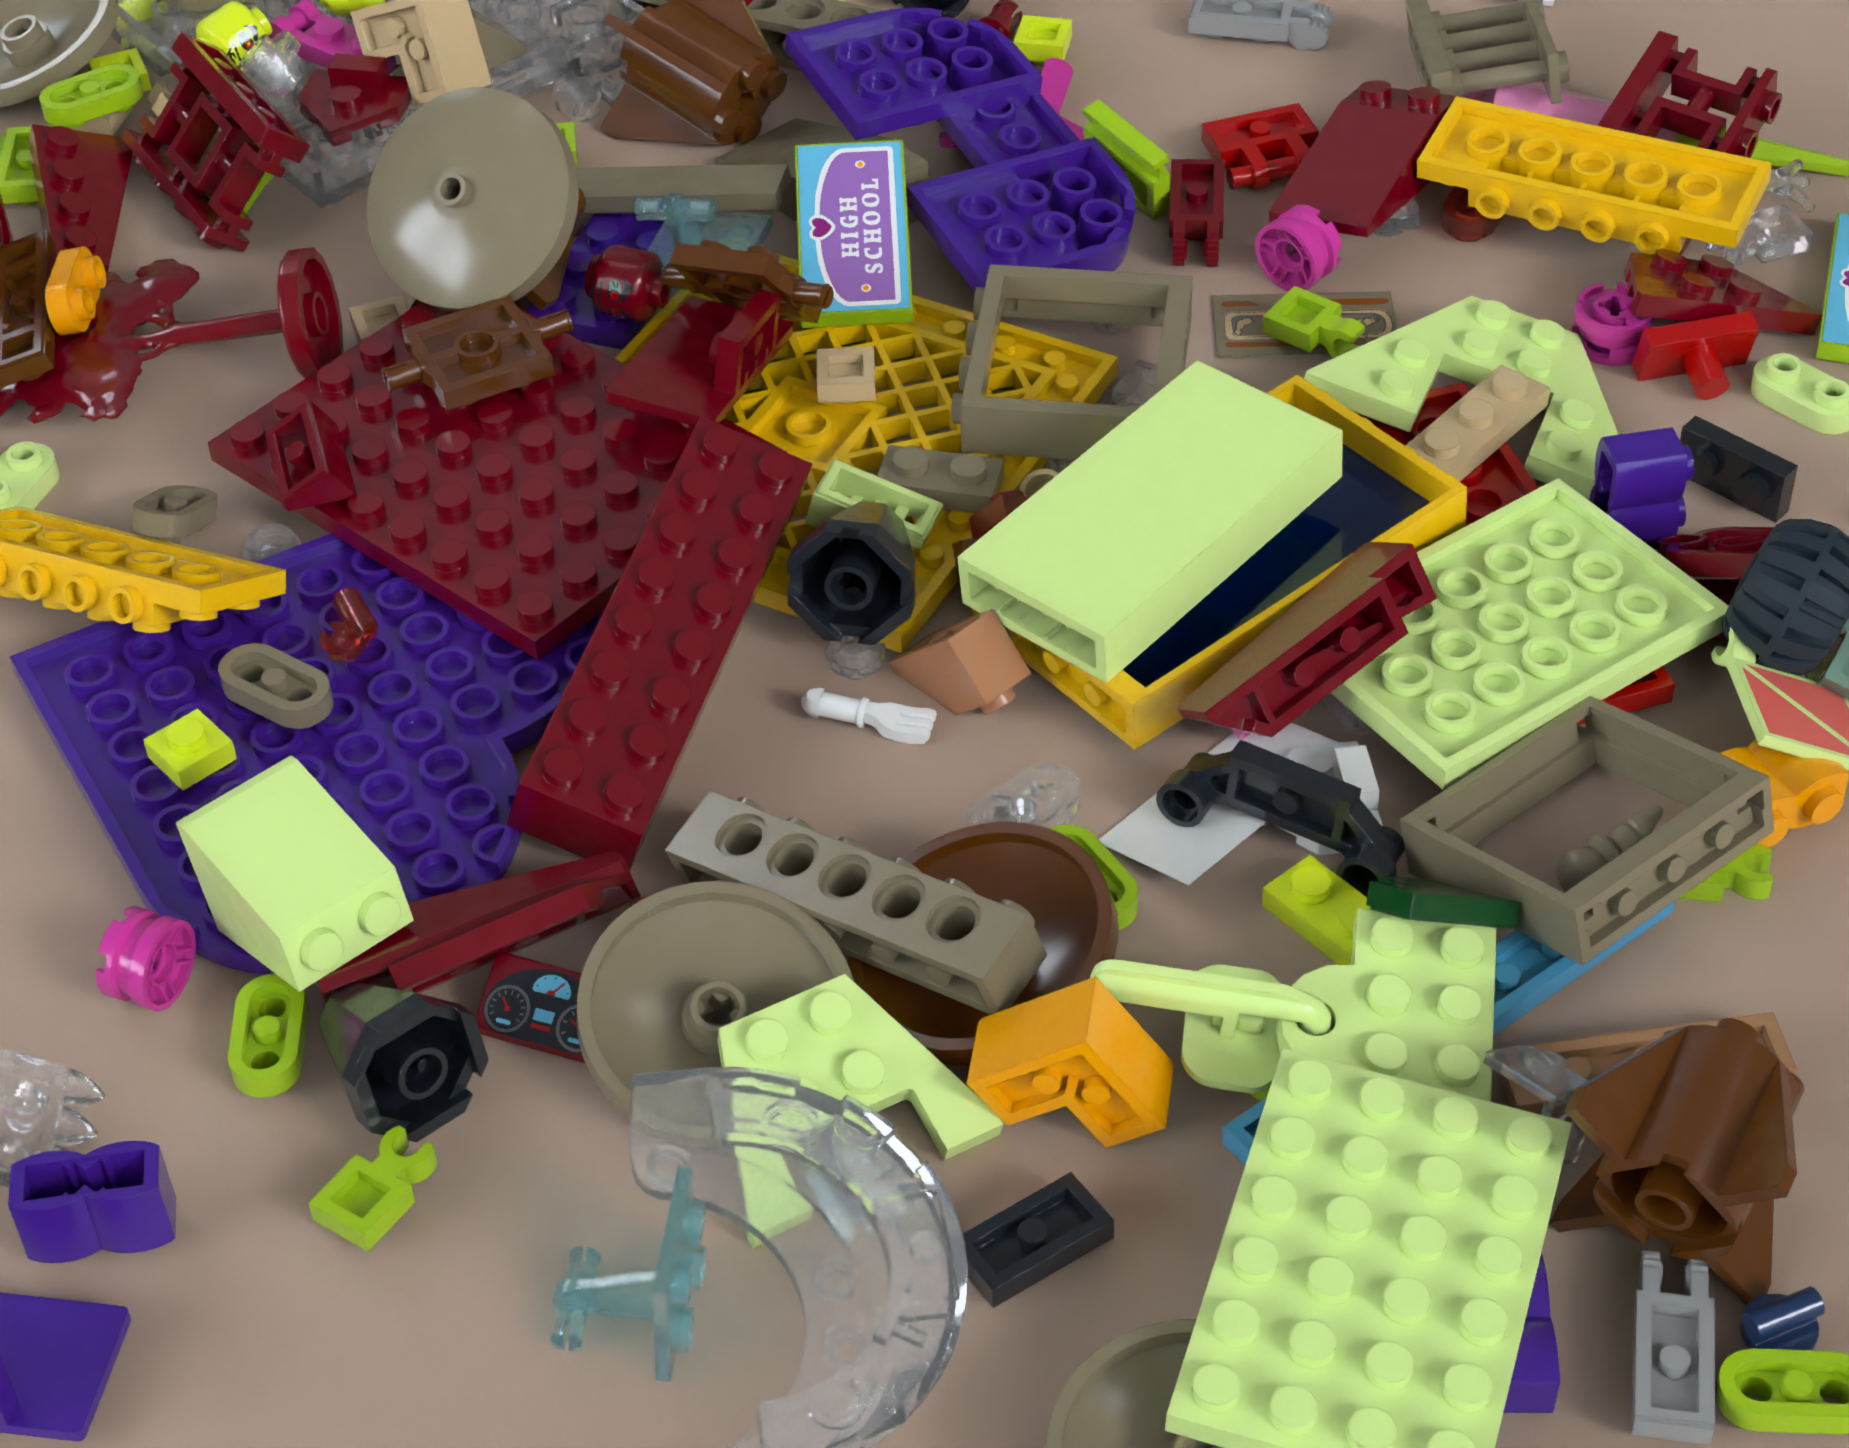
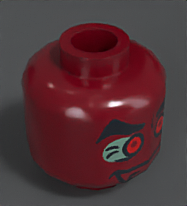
(626, 283)

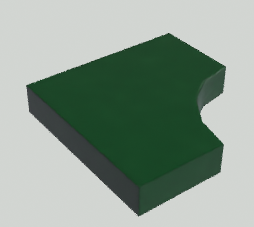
(1440, 903)

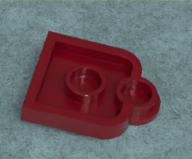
(1714, 551)

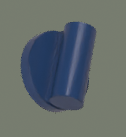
(1783, 1320)

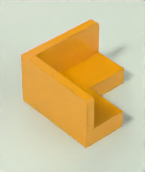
(1073, 1053)

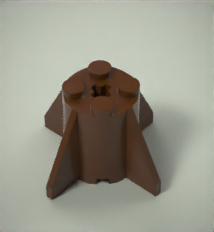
(693, 74)
(1691, 1149)

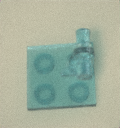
(696, 220)
(648, 1295)

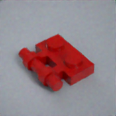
(1257, 136)

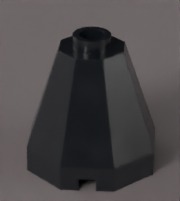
(854, 575)
(402, 1056)

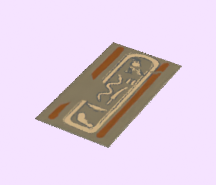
(1240, 322)

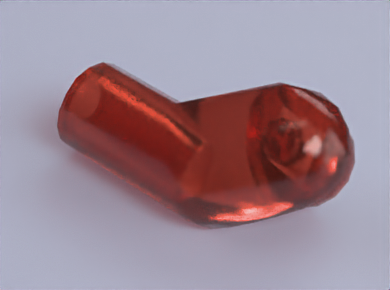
(354, 629)

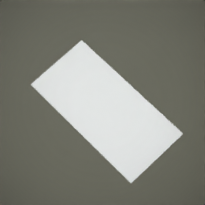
(1191, 851)

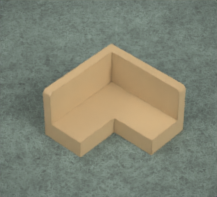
(433, 41)

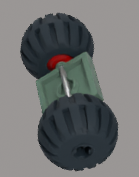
(1796, 601)

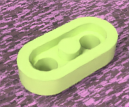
(1802, 393)
(27, 474)

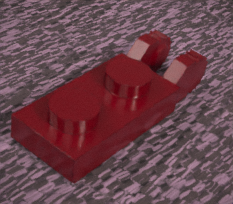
(1196, 207)

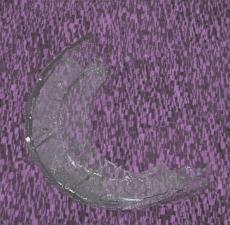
(847, 1219)

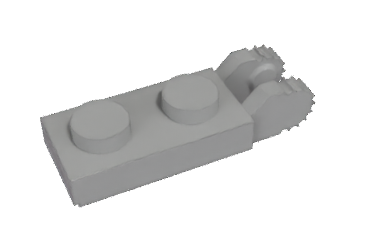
(1264, 21)
(1673, 1355)

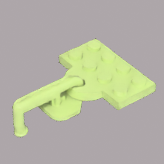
(1405, 1008)

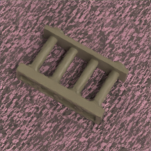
(1485, 48)

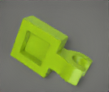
(1310, 319)

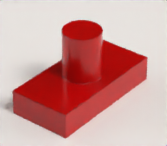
(1698, 350)

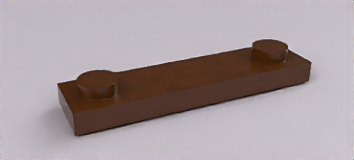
(25, 327)

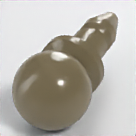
(1586, 860)

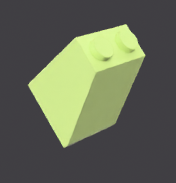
(292, 875)

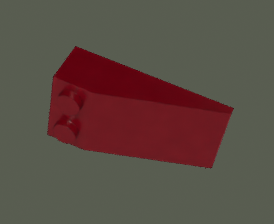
(1366, 157)

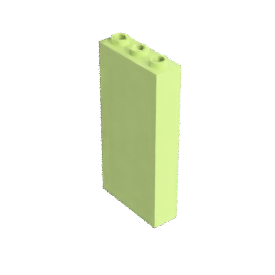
(1151, 519)

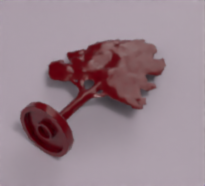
(103, 364)

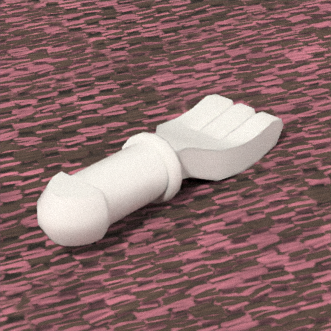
(890, 719)

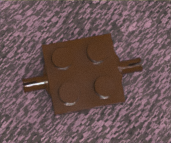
(737, 276)
(478, 352)

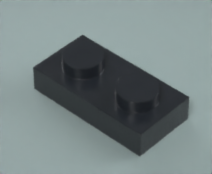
(1739, 469)
(1035, 1238)

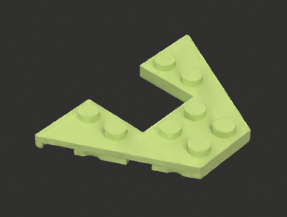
(1469, 341)

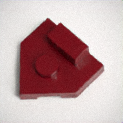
(353, 96)

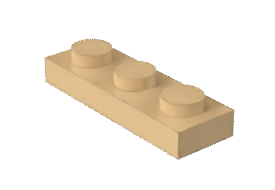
(1481, 421)

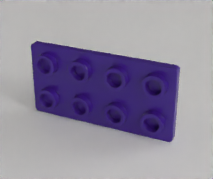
(55, 1363)

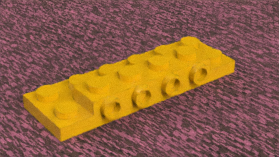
(1592, 177)
(123, 573)

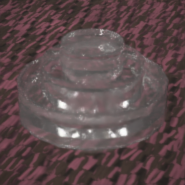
(273, 63)

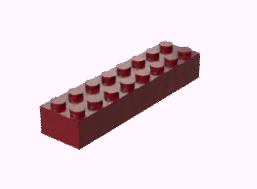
(659, 646)

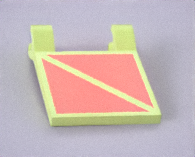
(1787, 709)

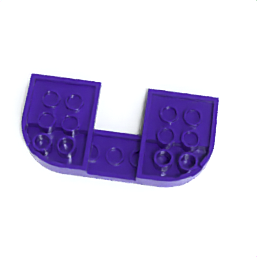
(1034, 184)

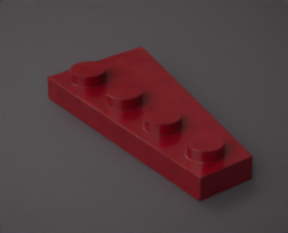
(79, 186)

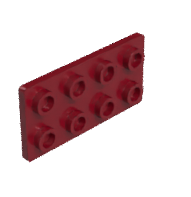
(702, 359)

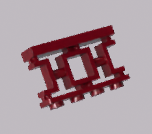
(1644, 111)
(233, 163)

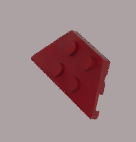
(1694, 289)

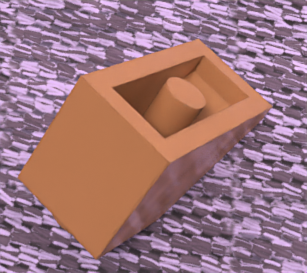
(965, 665)

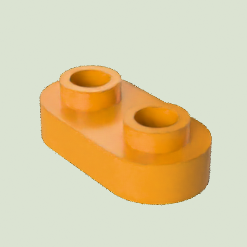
(74, 290)

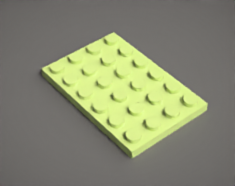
(1524, 625)
(1371, 1267)

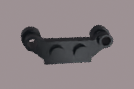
(1289, 798)

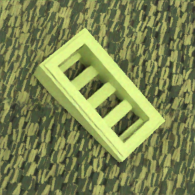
(847, 485)

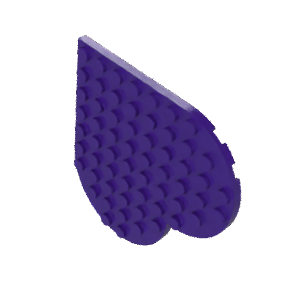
(407, 751)

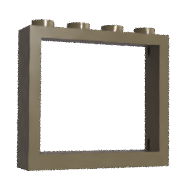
(1061, 294)
(1724, 819)

